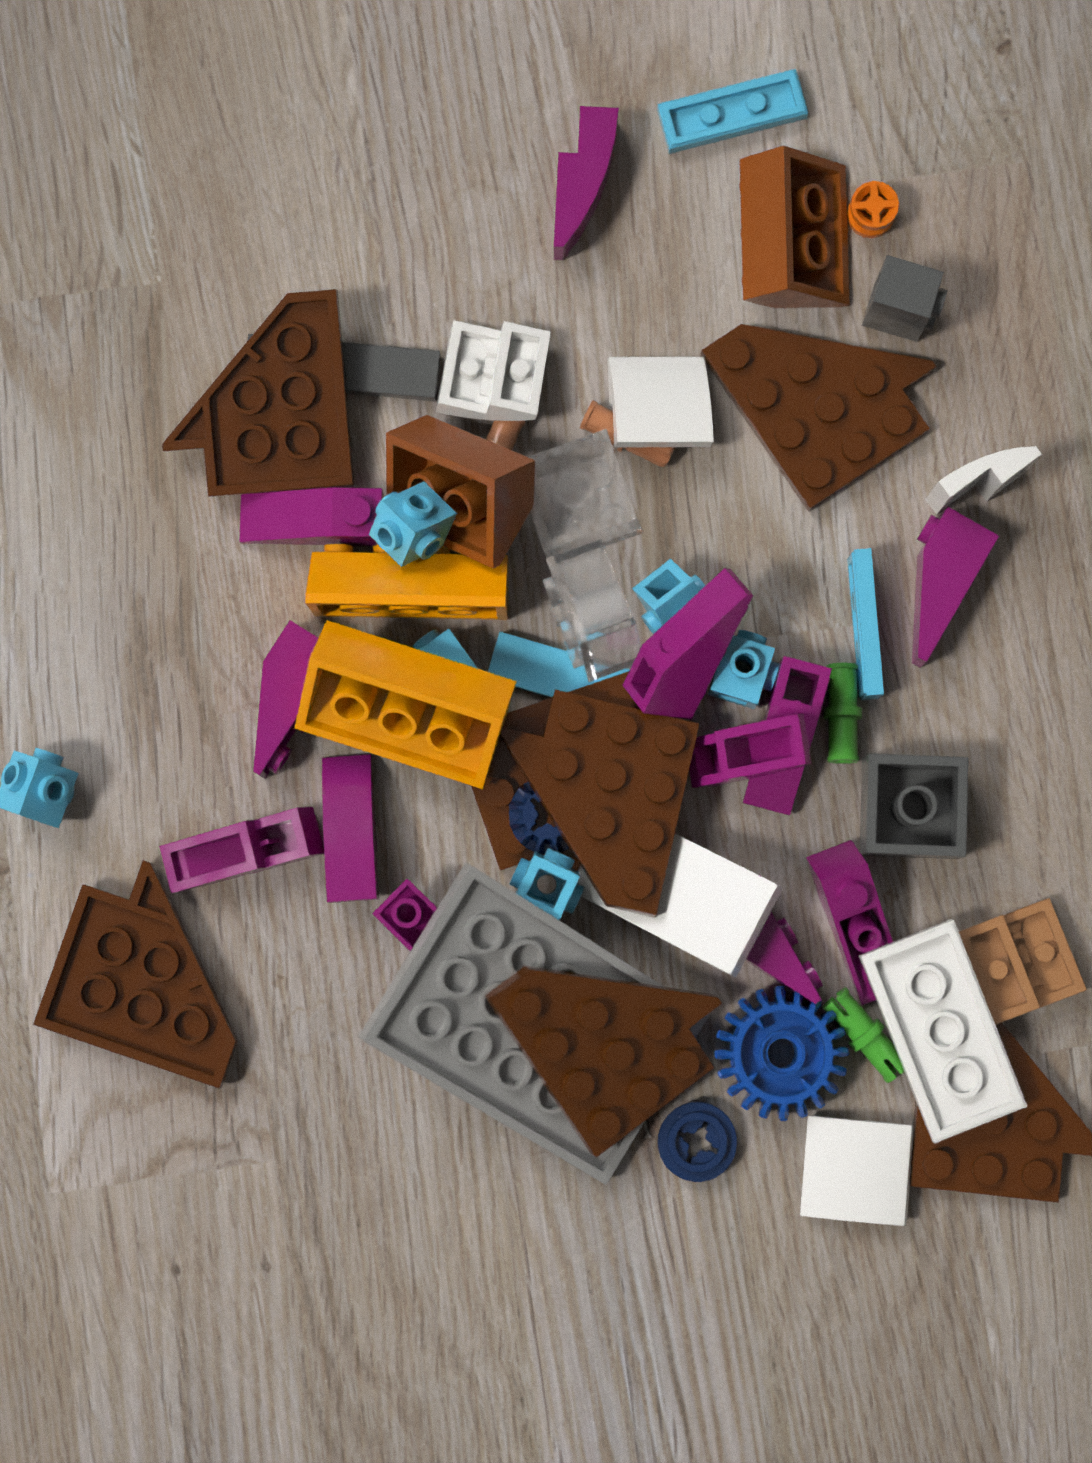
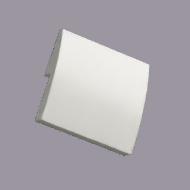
(493, 372)
(660, 402)
(987, 474)
(857, 1170)

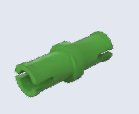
(842, 714)
(865, 1034)

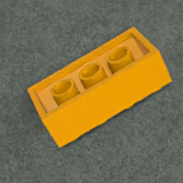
(378, 587)
(403, 704)

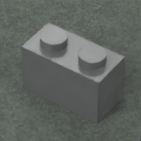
(905, 299)

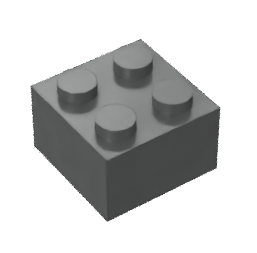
(914, 806)

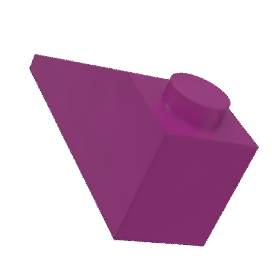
(310, 516)
(945, 570)

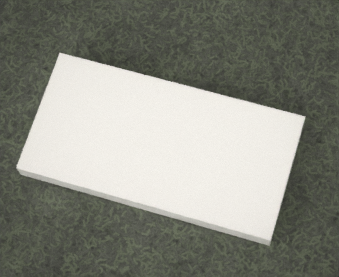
(704, 906)
(943, 1031)

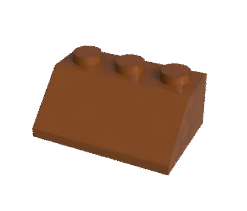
(794, 230)
(475, 477)

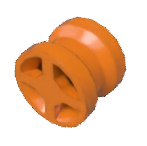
(873, 198)

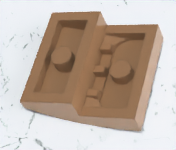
(1022, 961)

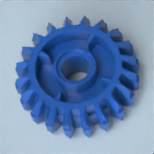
(811, 1058)

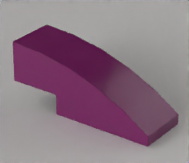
(583, 176)
(750, 751)
(349, 829)
(242, 849)

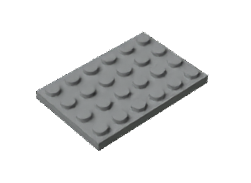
(450, 1034)

